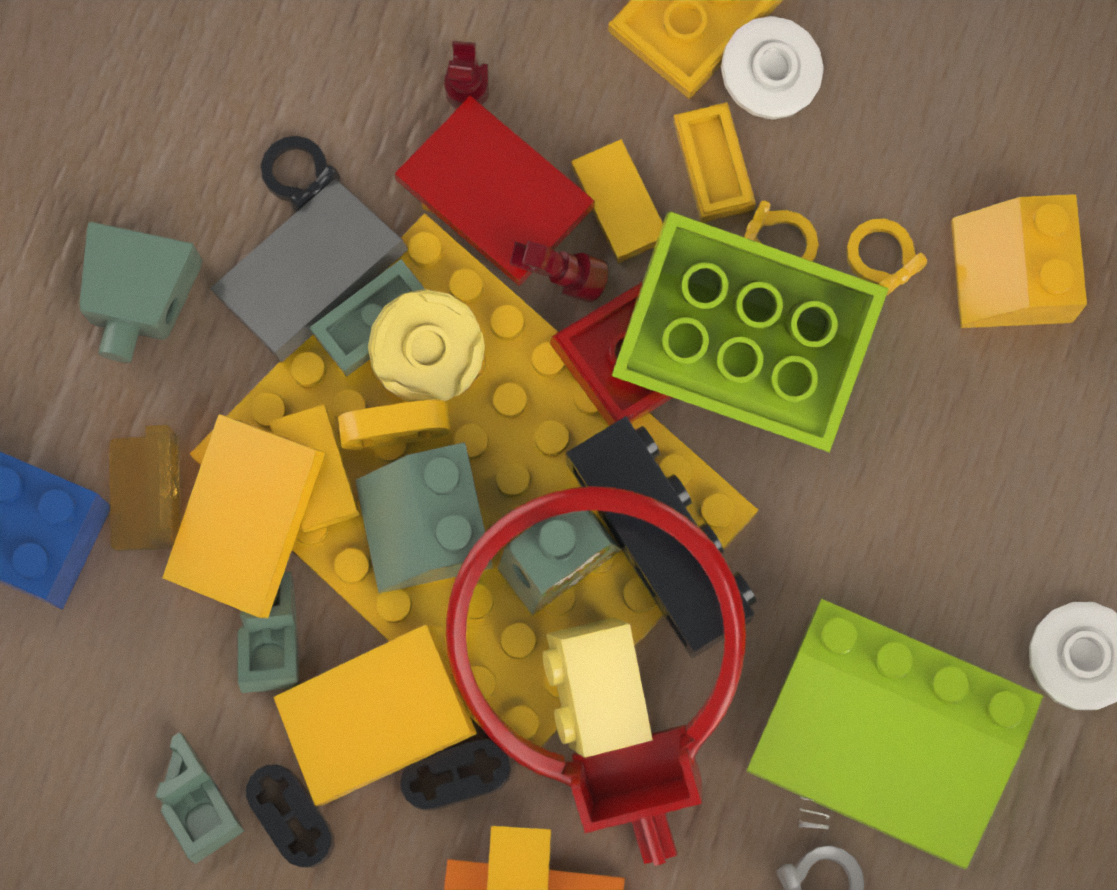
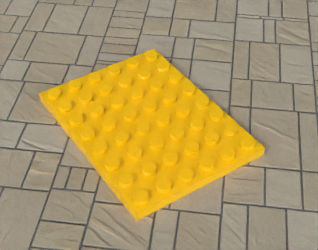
(517, 433)

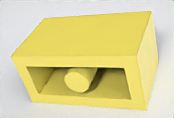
(597, 687)

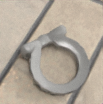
(792, 876)

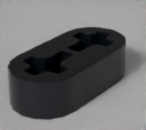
(460, 789)
(278, 825)

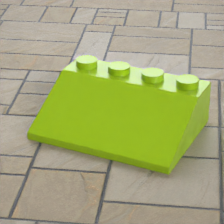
(749, 331)
(894, 734)

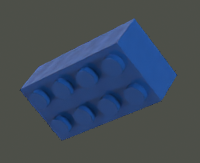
(45, 530)

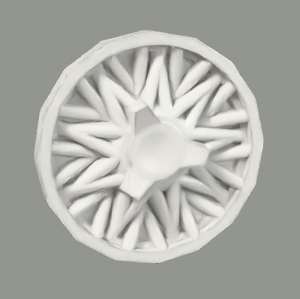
(772, 67)
(1077, 655)

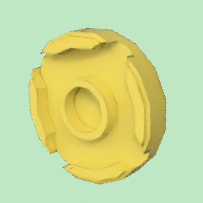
(426, 346)

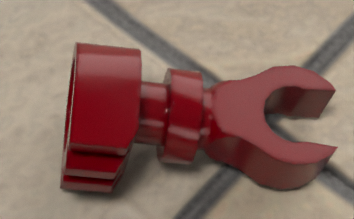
(464, 75)
(579, 274)

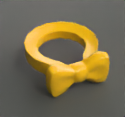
(765, 217)
(911, 262)

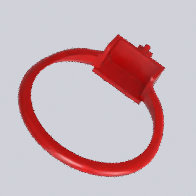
(641, 779)

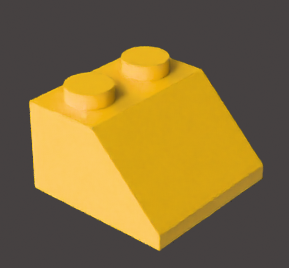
(1019, 263)

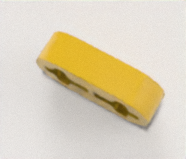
(394, 424)

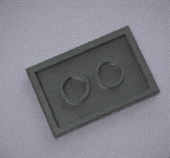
(308, 268)

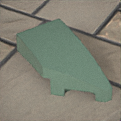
(270, 645)
(195, 804)

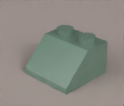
(420, 517)

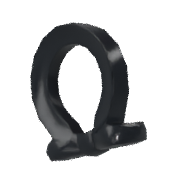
(297, 196)

